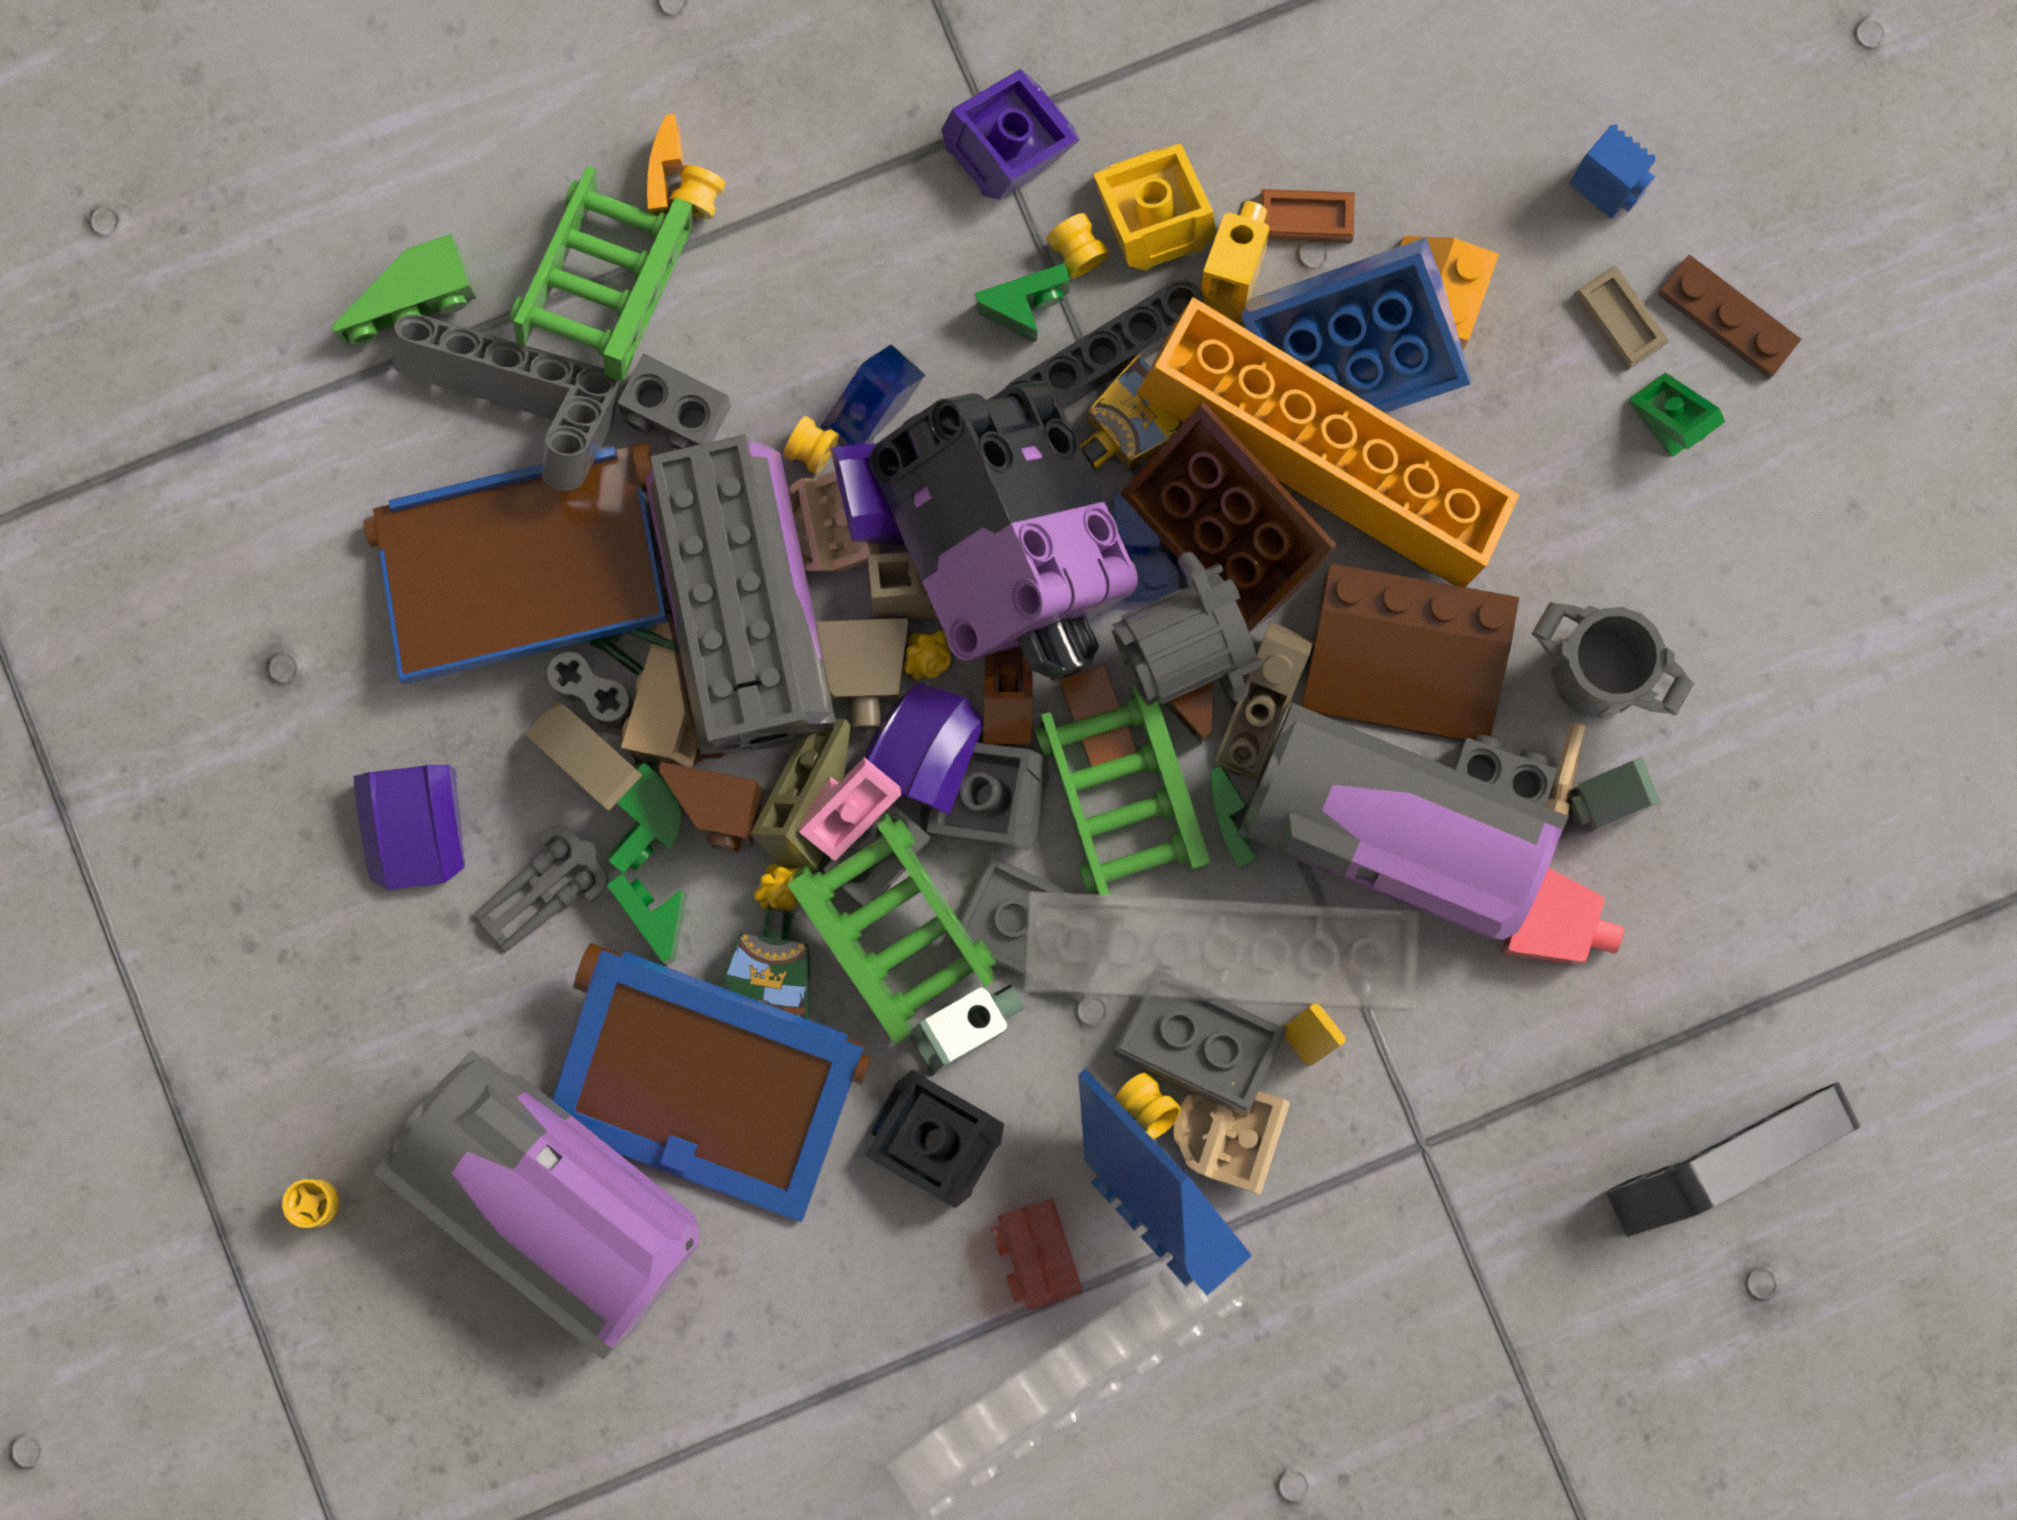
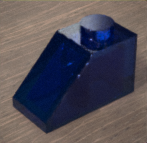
(873, 397)

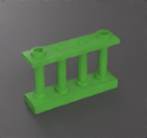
(633, 306)
(1169, 801)
(871, 969)

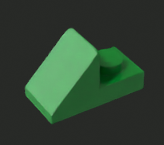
(1010, 301)
(1675, 413)
(658, 926)

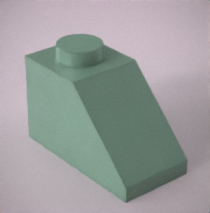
(1614, 796)

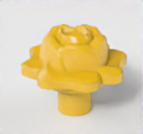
(927, 655)
(774, 889)

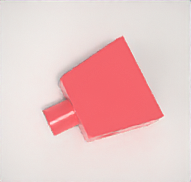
(1564, 924)

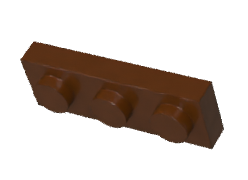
(1729, 316)

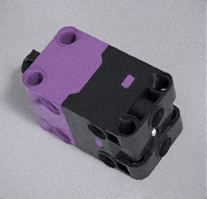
(1006, 526)

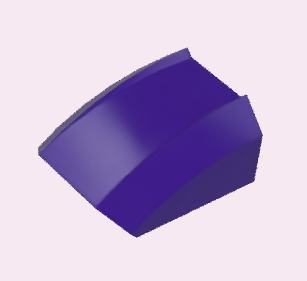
(1007, 134)
(862, 497)
(927, 745)
(410, 825)

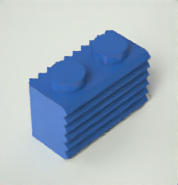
(1614, 172)

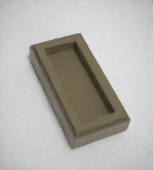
(1621, 317)

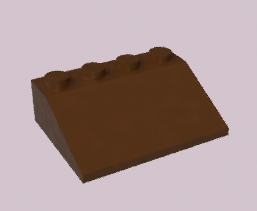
(1228, 510)
(1409, 653)

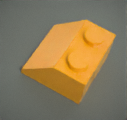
(1465, 275)

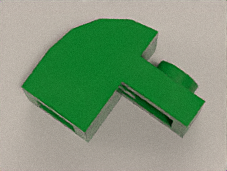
(656, 816)

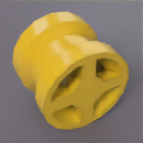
(700, 189)
(810, 445)

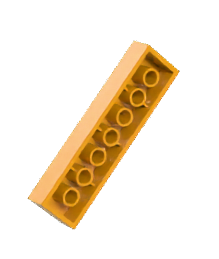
(1332, 445)

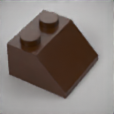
(717, 803)

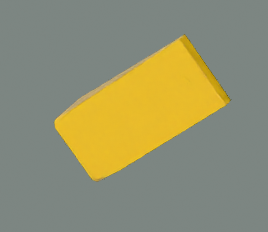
(1313, 1034)

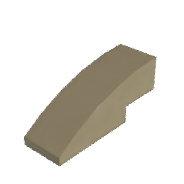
(583, 754)

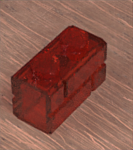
(1038, 1254)

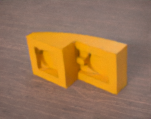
(664, 160)

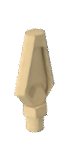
(1566, 769)

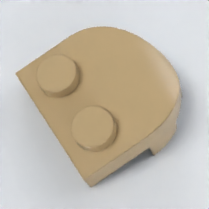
(824, 527)
(1227, 1144)

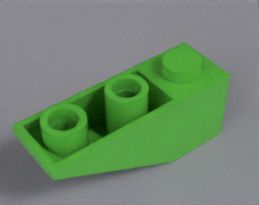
(418, 282)

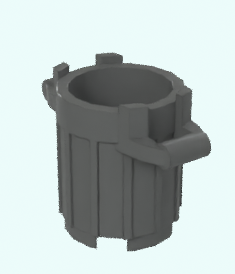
(1188, 638)
(1610, 661)

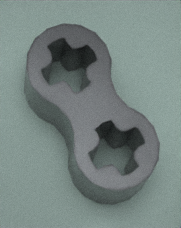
(589, 689)

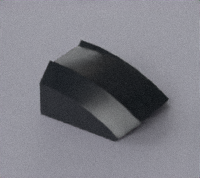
(933, 1138)

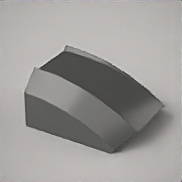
(996, 799)

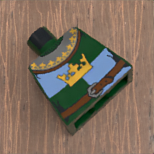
(772, 966)

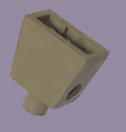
(864, 664)

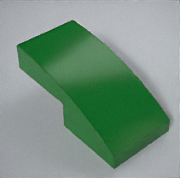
(1228, 806)

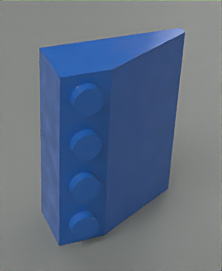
(1370, 327)
(1155, 1193)

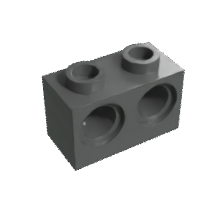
(680, 396)
(1506, 765)
(887, 870)

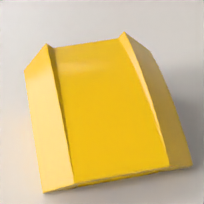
(1156, 206)

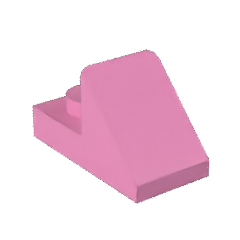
(848, 808)

